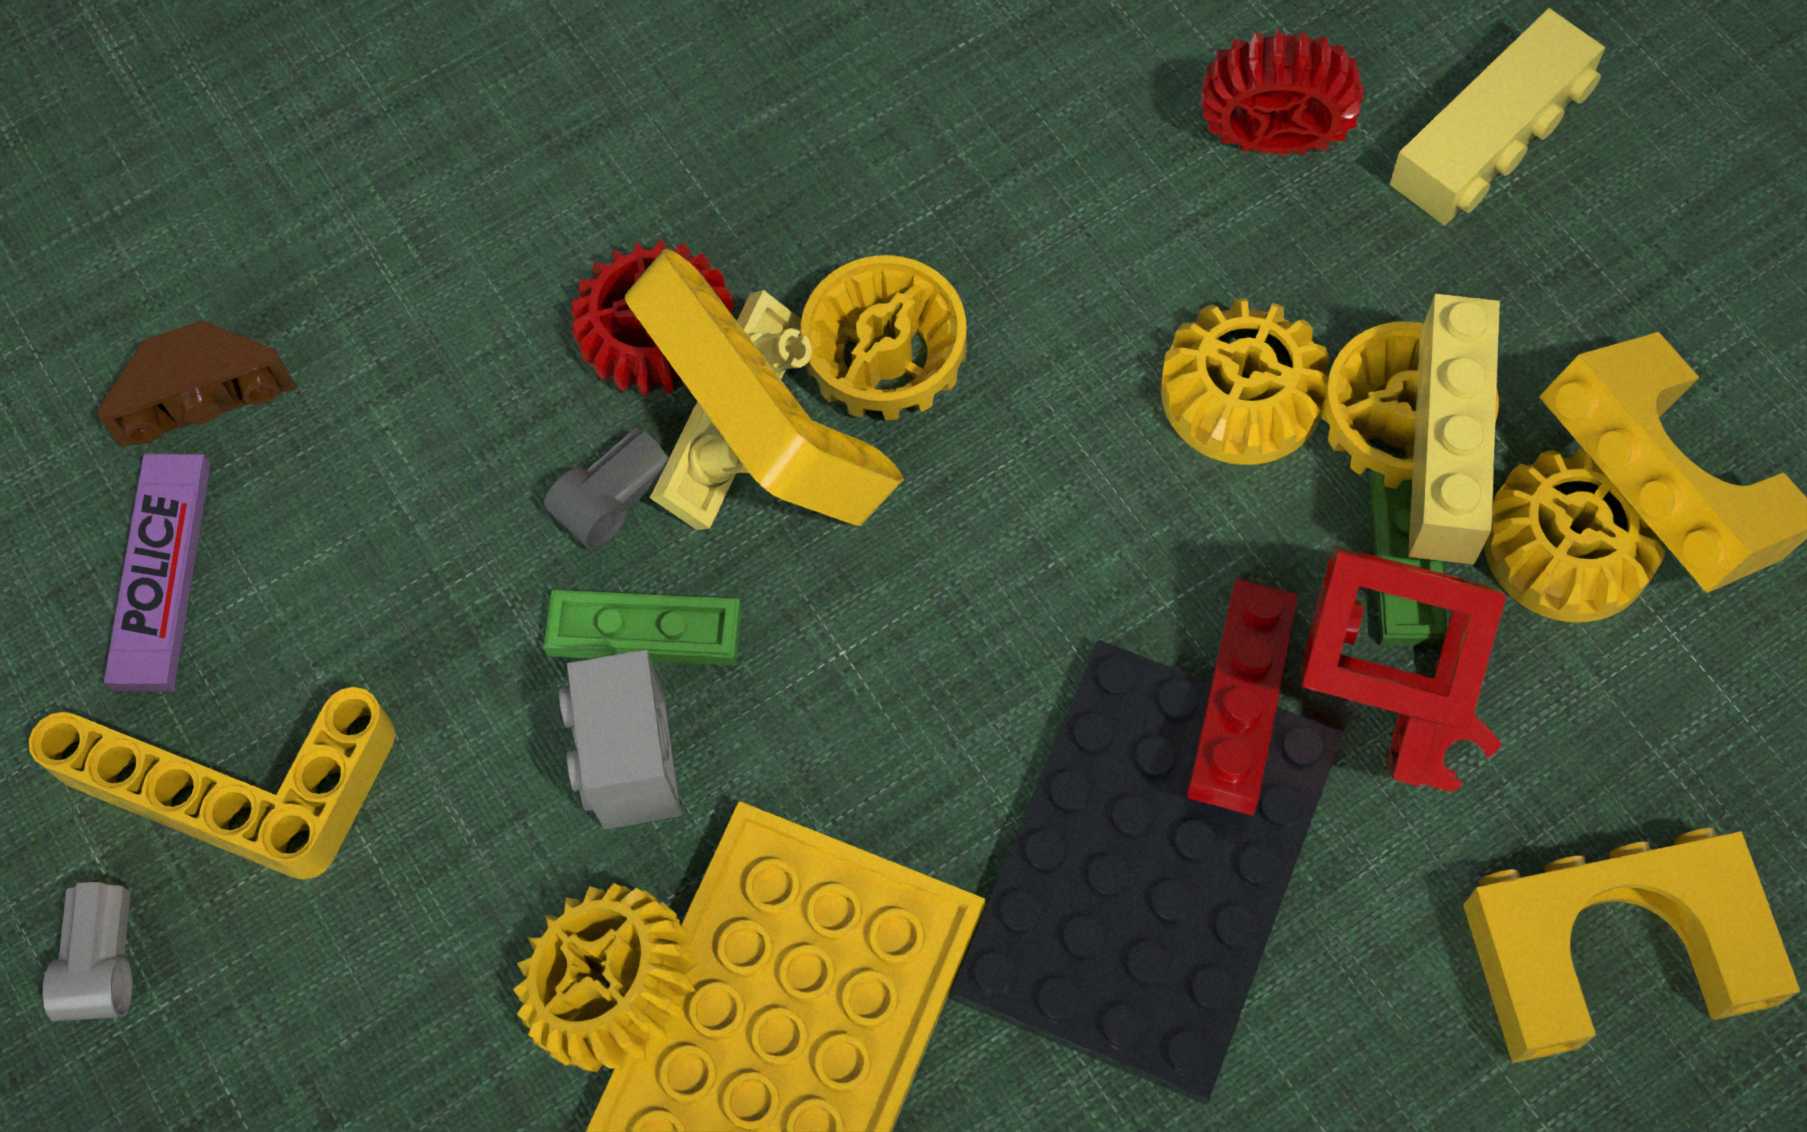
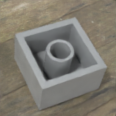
(620, 740)

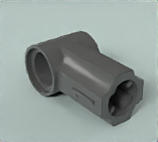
(597, 499)

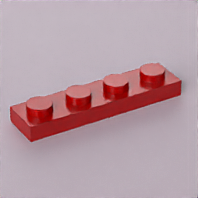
(1243, 697)

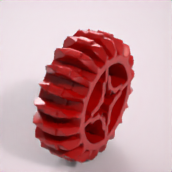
(1282, 93)
(606, 320)

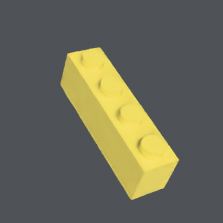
(1497, 117)
(1455, 430)

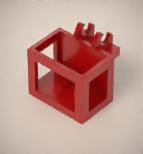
(1430, 709)

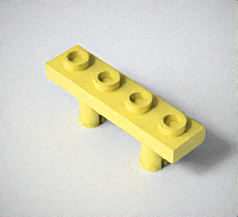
(702, 459)

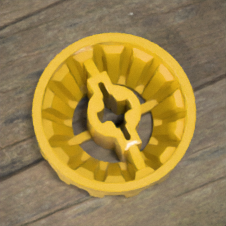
(880, 309)
(1362, 411)
(1235, 415)
(1551, 565)

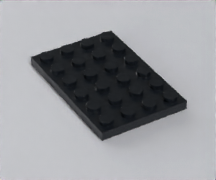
(1125, 904)

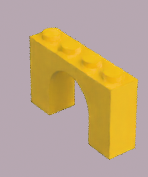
(1713, 527)
(1698, 886)

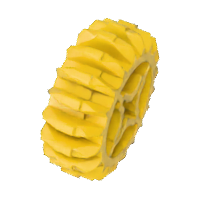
(568, 995)

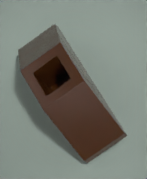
(189, 380)

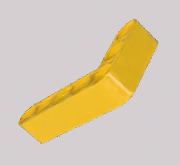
(751, 403)
(219, 797)

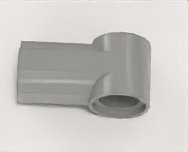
(91, 971)

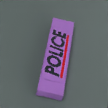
(157, 573)

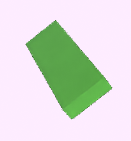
(1401, 619)
(666, 625)

